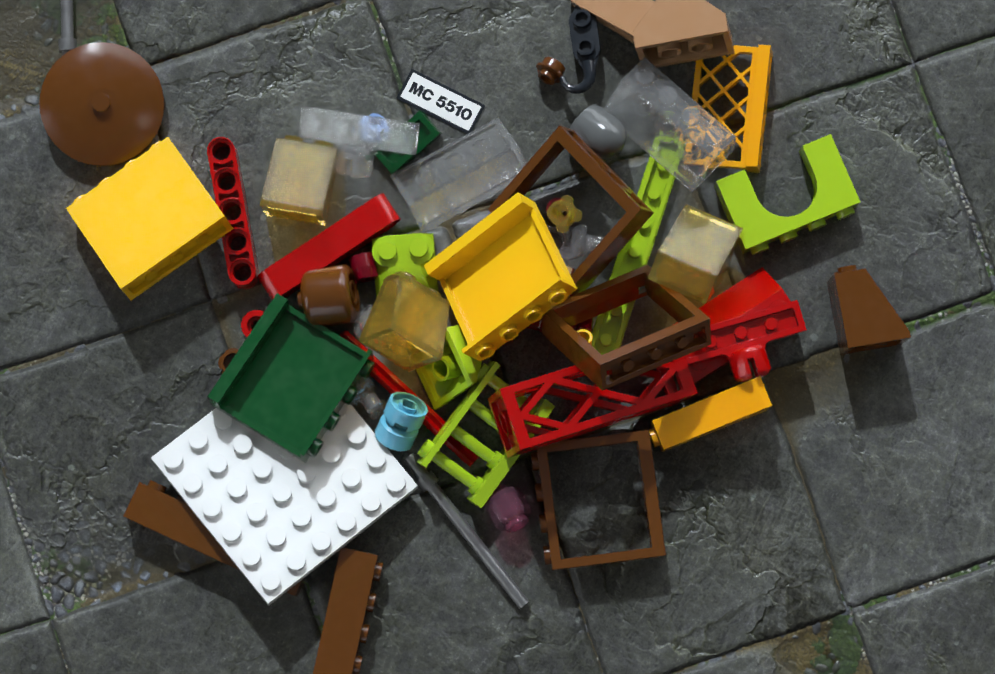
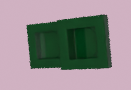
(427, 134)

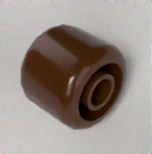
(329, 296)

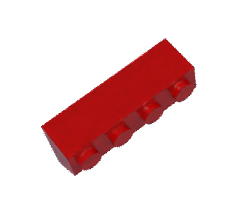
(748, 296)

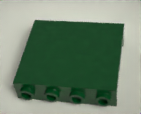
(291, 380)

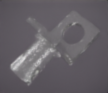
(576, 242)

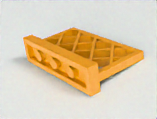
(756, 102)

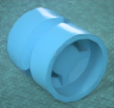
(401, 421)

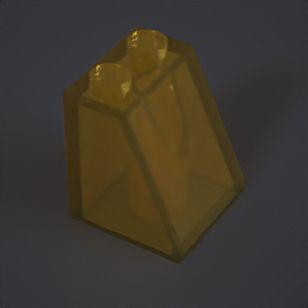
(300, 180)
(695, 254)
(407, 322)

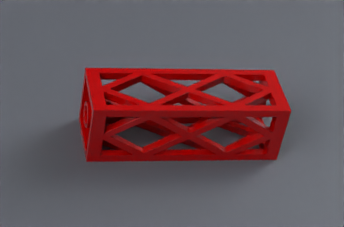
(511, 417)

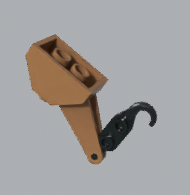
(660, 29)

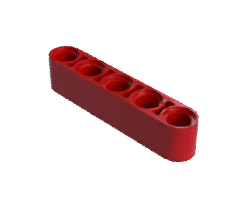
(228, 198)
(330, 246)

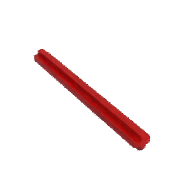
(432, 420)

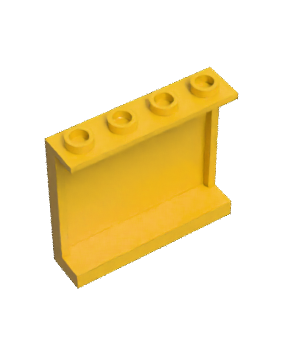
(149, 218)
(502, 276)

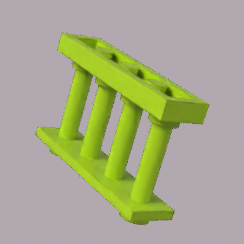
(497, 462)

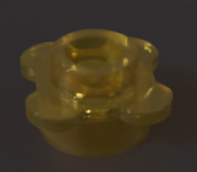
(556, 210)

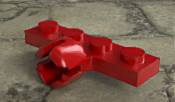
(746, 337)

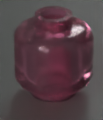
(508, 508)

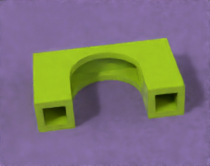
(831, 197)

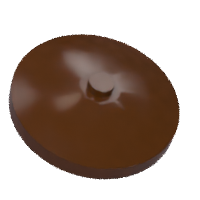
(102, 104)

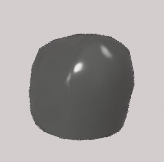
(601, 132)

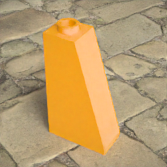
(710, 414)

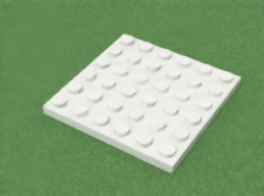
(272, 508)

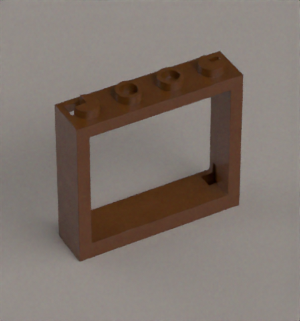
(636, 210)
(638, 355)
(650, 495)

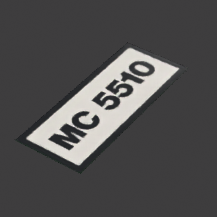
(440, 101)

